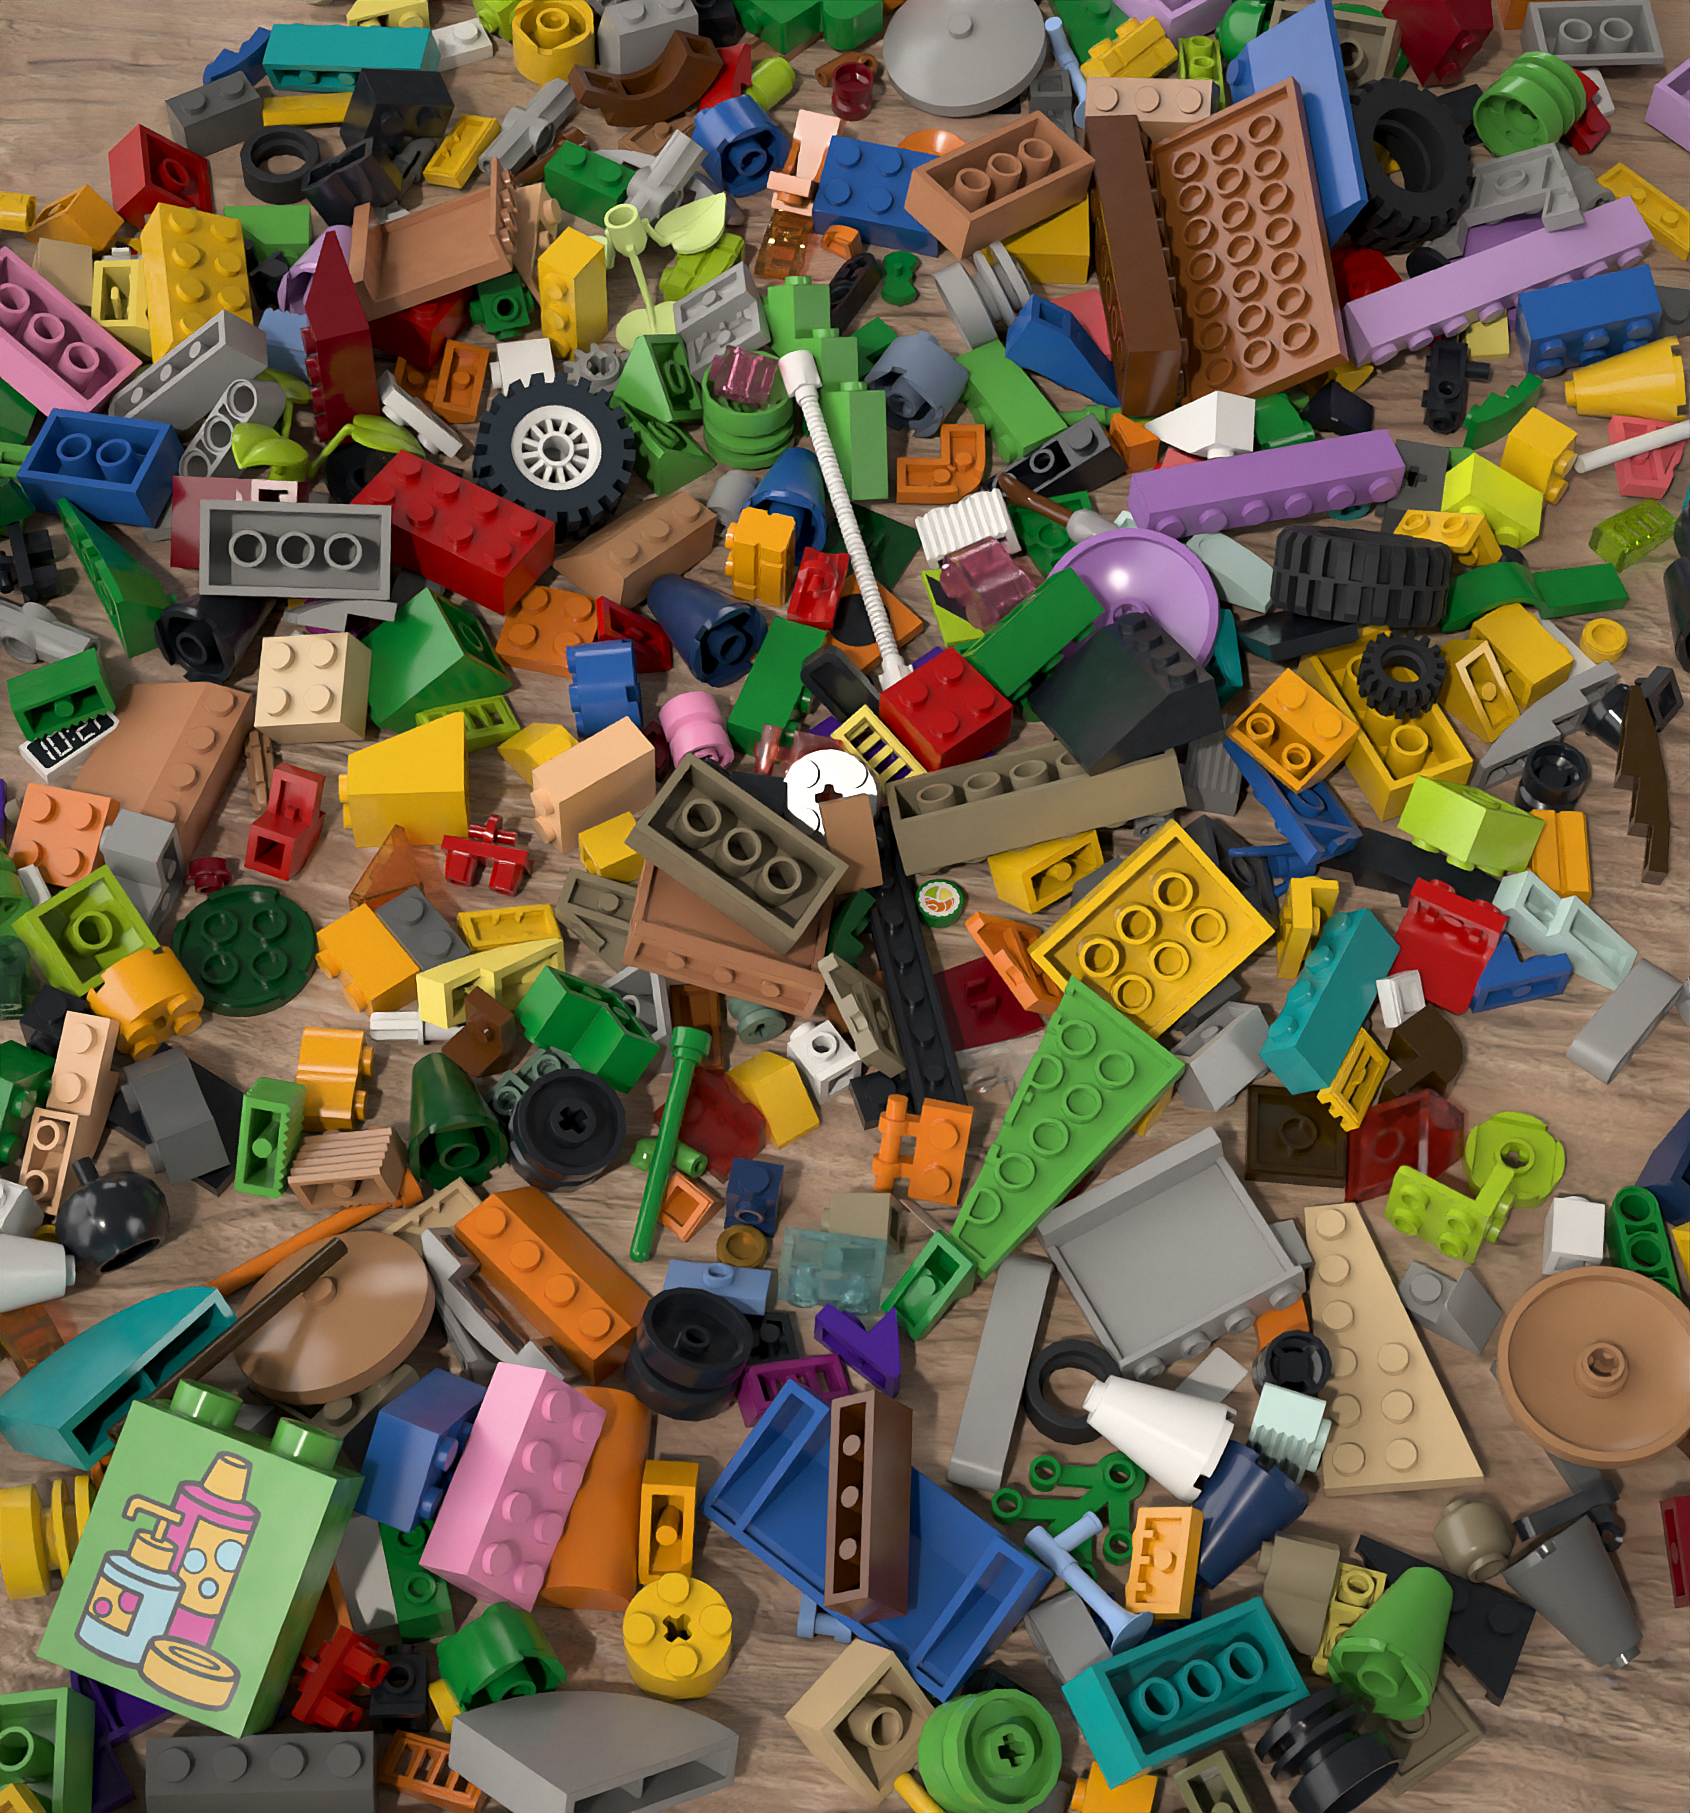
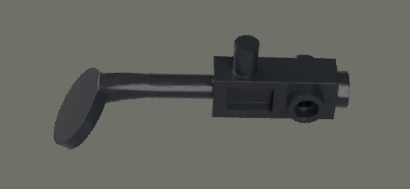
(1447, 360)

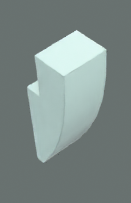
(1563, 926)

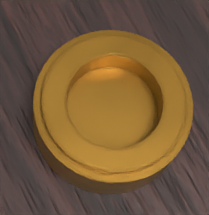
(742, 1247)

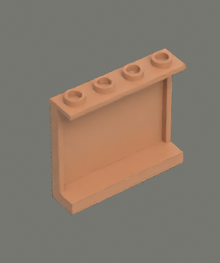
(434, 247)
(697, 944)

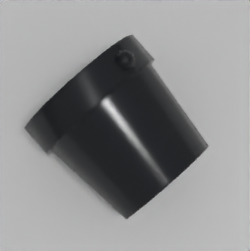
(1606, 717)

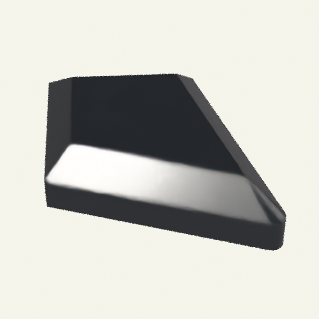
(772, 1338)

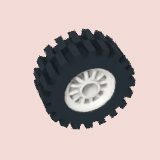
(604, 473)

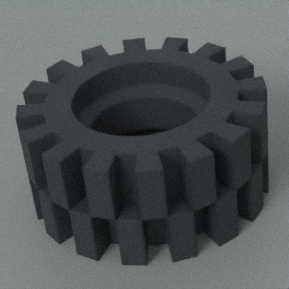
(1404, 653)

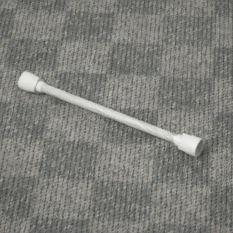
(802, 382)

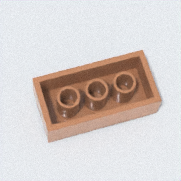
(999, 184)

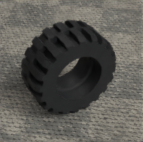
(1429, 156)
(1361, 576)

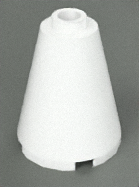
(32, 1271)
(1161, 1430)

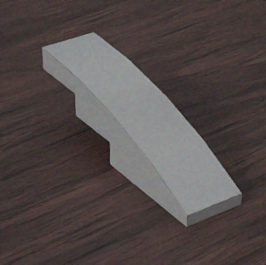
(1546, 720)

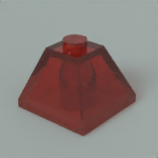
(1407, 1131)

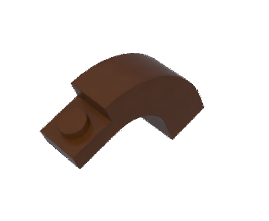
(655, 92)

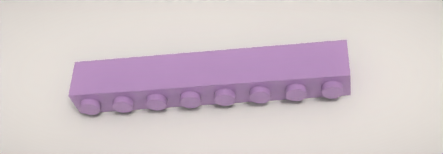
(1490, 282)

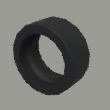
(272, 142)
(1059, 1356)

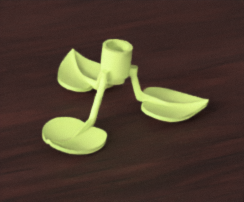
(685, 228)

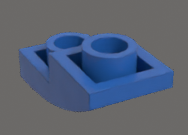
(247, 60)

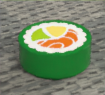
(939, 903)

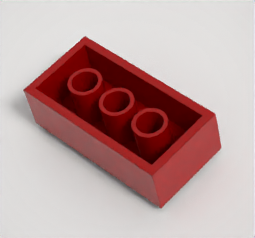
(460, 532)

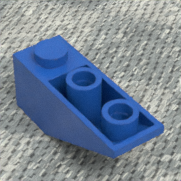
(1059, 347)

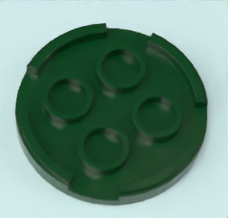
(246, 950)

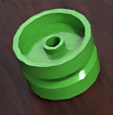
(990, 1753)

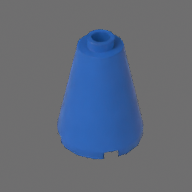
(795, 490)

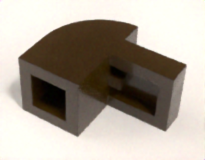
(1426, 1053)

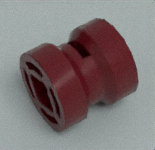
(852, 91)

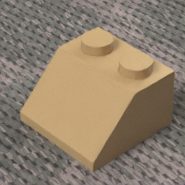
(863, 1719)

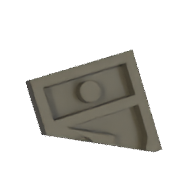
(597, 913)

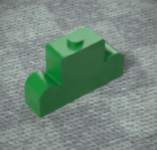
(792, 22)

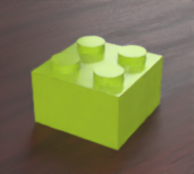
(1470, 826)

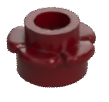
(208, 874)

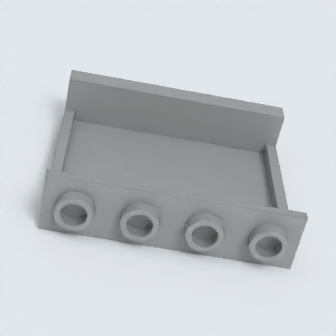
(1169, 1257)

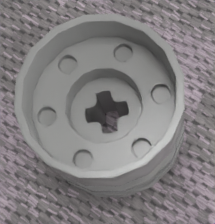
(985, 297)

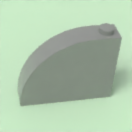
(591, 1753)

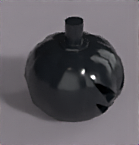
(111, 1217)

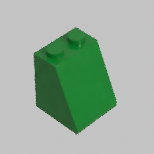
(429, 660)

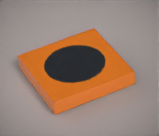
(853, 629)

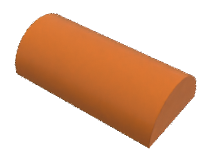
(600, 1539)

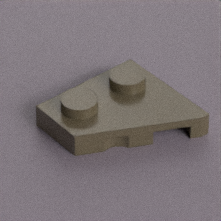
(866, 1014)

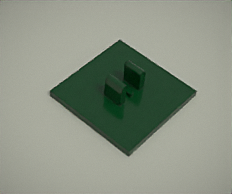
(887, 544)

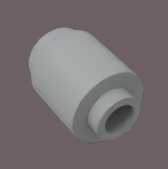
(729, 498)

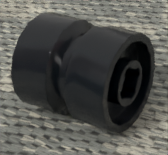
(1551, 778)
(1294, 1362)

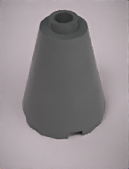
(1579, 1593)

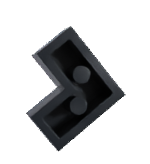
(396, 106)

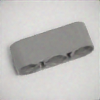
(243, 401)
(1624, 1021)
(1065, 1639)

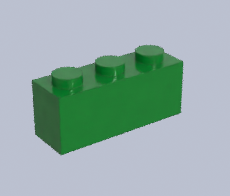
(1035, 633)
(774, 686)

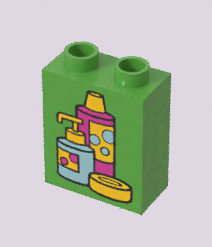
(203, 1559)

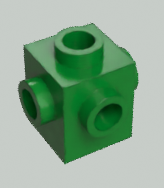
(517, 305)

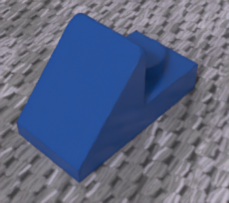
(1511, 982)

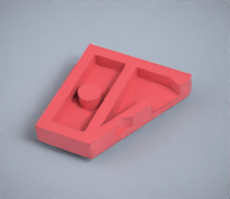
(1648, 472)

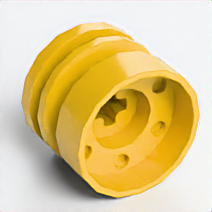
(40, 1536)

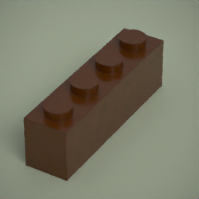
(868, 1507)

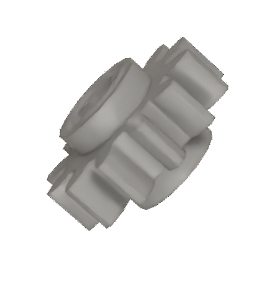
(598, 366)

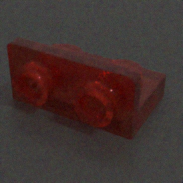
(719, 1124)

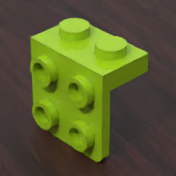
(1447, 1217)

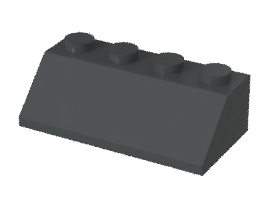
(264, 1773)

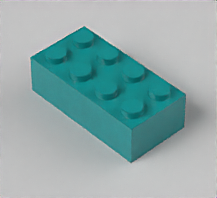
(1184, 1692)

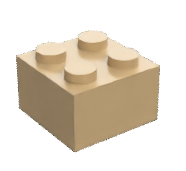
(313, 688)

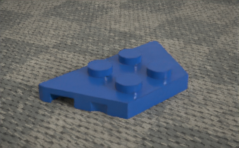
(1310, 820)

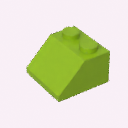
(84, 932)

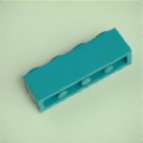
(333, 55)
(1329, 1001)

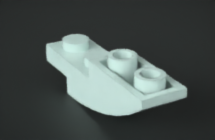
(1234, 570)

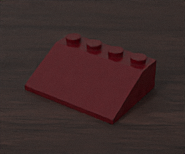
(339, 346)

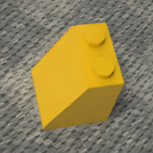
(410, 782)

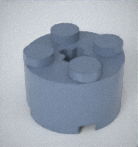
(918, 383)

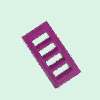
(758, 1382)

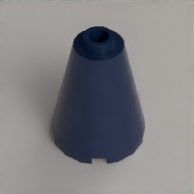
(707, 628)
(1241, 1509)

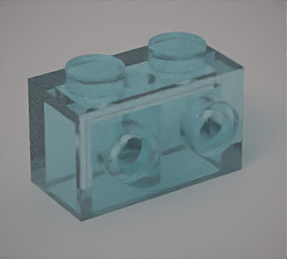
(831, 1269)

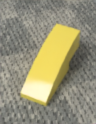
(501, 972)

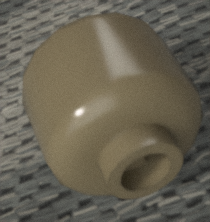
(1473, 1540)

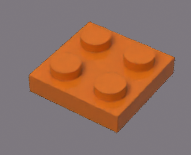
(543, 626)
(61, 833)

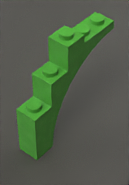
(853, 416)

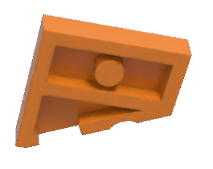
(1006, 948)

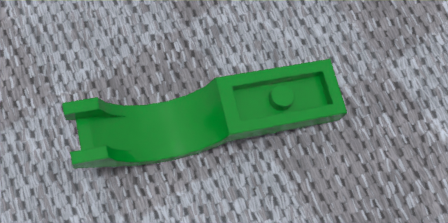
(1551, 592)

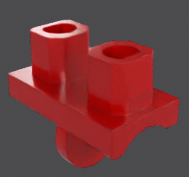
(818, 588)
(507, 863)
(334, 1677)

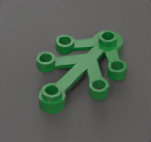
(1067, 1512)

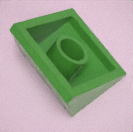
(660, 380)
(664, 451)

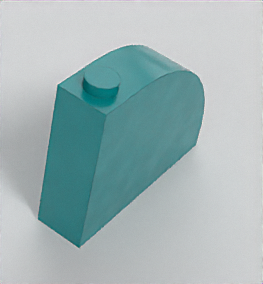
(91, 1381)

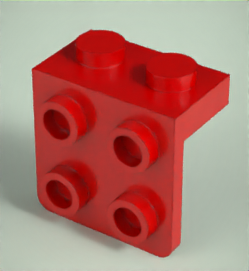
(1447, 943)

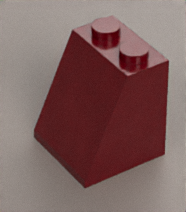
(1440, 35)

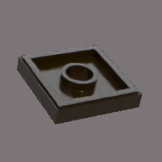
(1293, 1139)

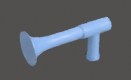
(1067, 61)
(1054, 1552)

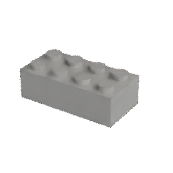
(294, 549)

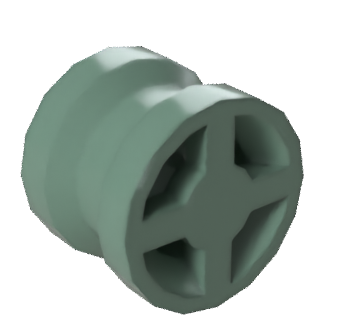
(756, 1021)

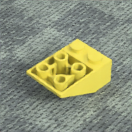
(121, 304)

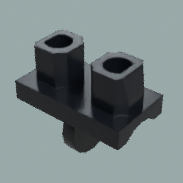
(26, 550)

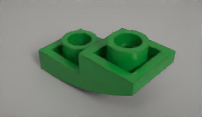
(1500, 414)

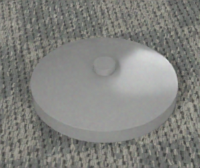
(964, 53)

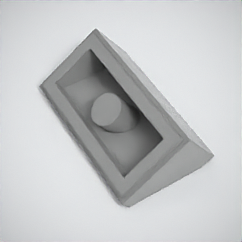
(472, 1356)

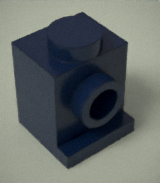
(754, 1195)

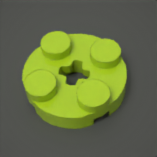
(1535, 1147)

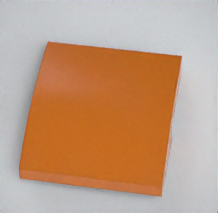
(451, 384)

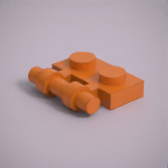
(939, 1149)

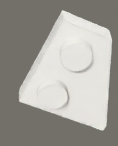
(403, 408)

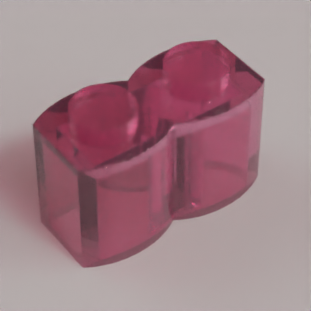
(984, 582)

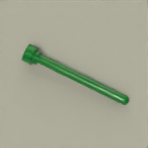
(688, 1050)

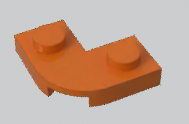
(944, 478)

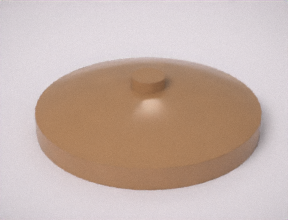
(344, 1326)
(1598, 1367)

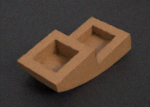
(852, 839)

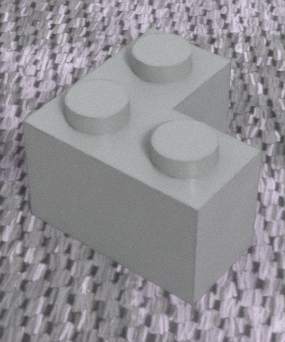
(146, 863)

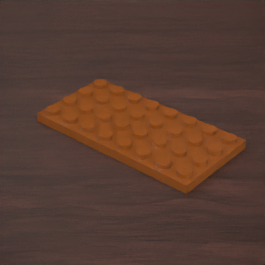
(1249, 248)

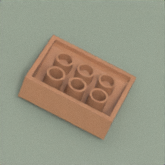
(172, 753)

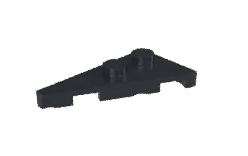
(1483, 1625)

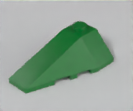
(123, 585)

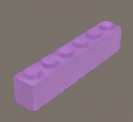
(1267, 485)

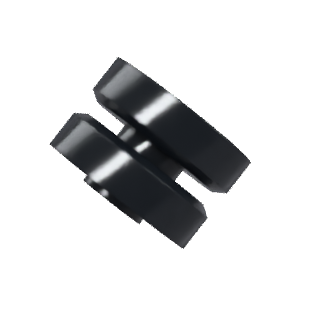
(593, 1127)
(688, 1354)

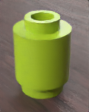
(770, 81)

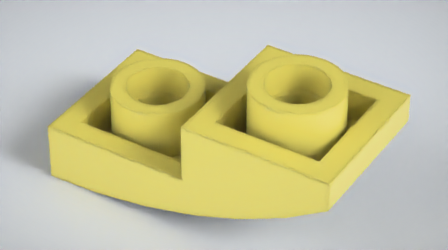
(1352, 1595)

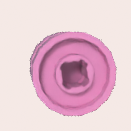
(696, 725)

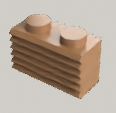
(349, 1168)

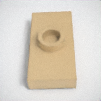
(440, 1210)

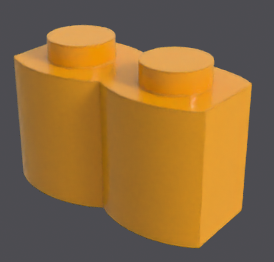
(333, 1071)

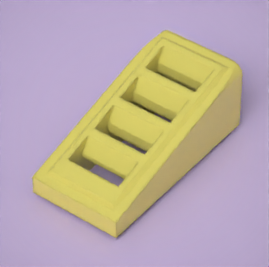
(856, 725)

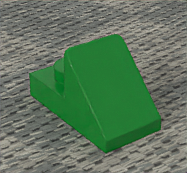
(930, 1285)

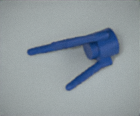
(1282, 862)

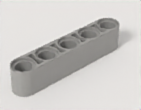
(1000, 1374)

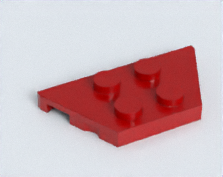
(1362, 272)

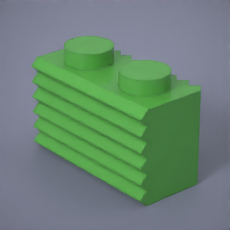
(269, 1136)

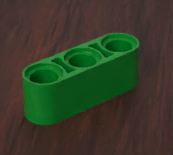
(1640, 1239)

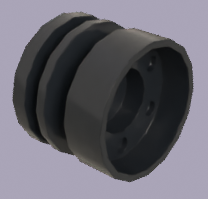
(1321, 1745)

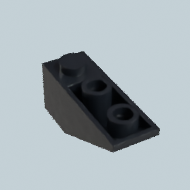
(1068, 463)

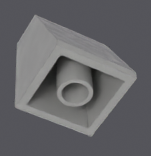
(638, 32)

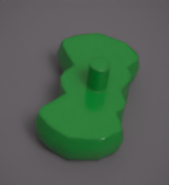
(899, 278)

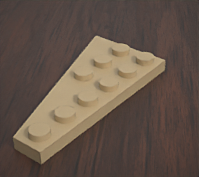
(1382, 1393)

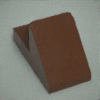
(487, 1040)

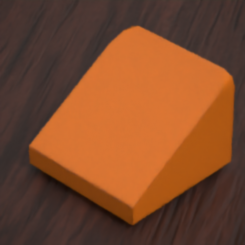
(1135, 443)
(688, 1206)

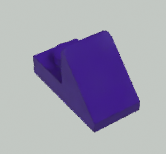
(869, 1354)

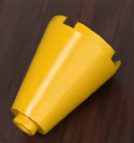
(1631, 384)

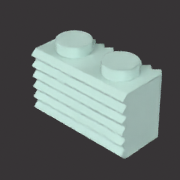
(1289, 1431)

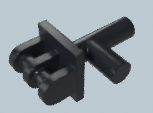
(264, 277)

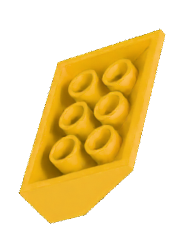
(1154, 932)

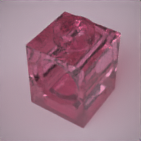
(743, 376)

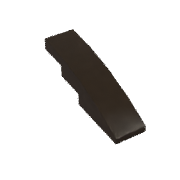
(1642, 771)

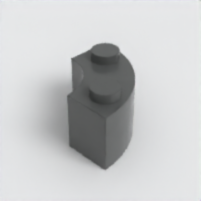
(175, 1116)

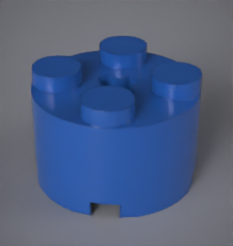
(740, 145)
(604, 685)

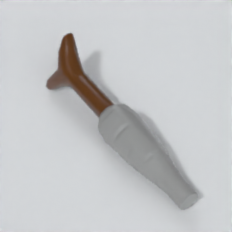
(1079, 524)

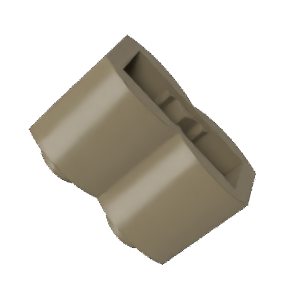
(1297, 1587)

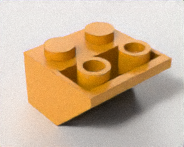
(1294, 733)

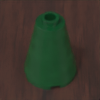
(451, 1126)

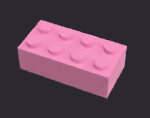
(53, 347)
(513, 1486)

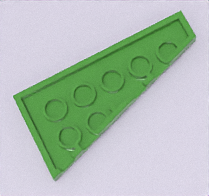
(1071, 1108)

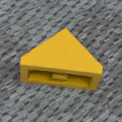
(778, 1093)

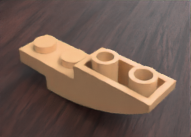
(74, 1109)

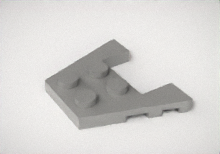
(1511, 186)

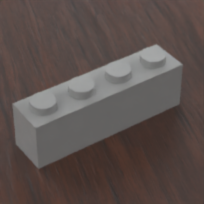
(194, 374)

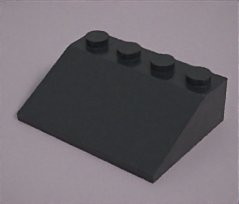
(1127, 696)

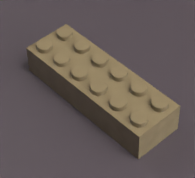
(1021, 801)

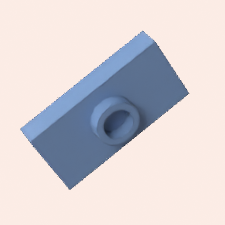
(742, 1287)

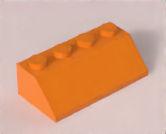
(555, 1278)

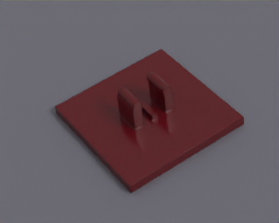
(982, 1006)

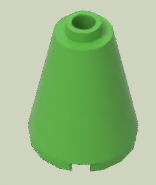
(1397, 1646)

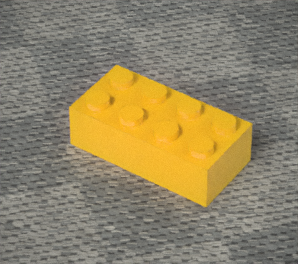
(191, 273)
(1387, 749)

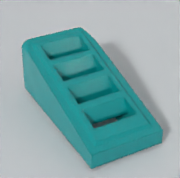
(1225, 660)

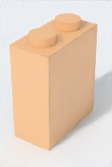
(593, 784)

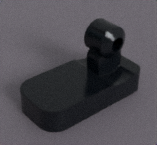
(838, 683)
(1591, 1502)

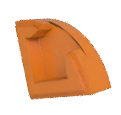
(842, 241)

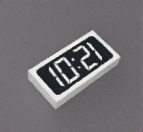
(67, 749)

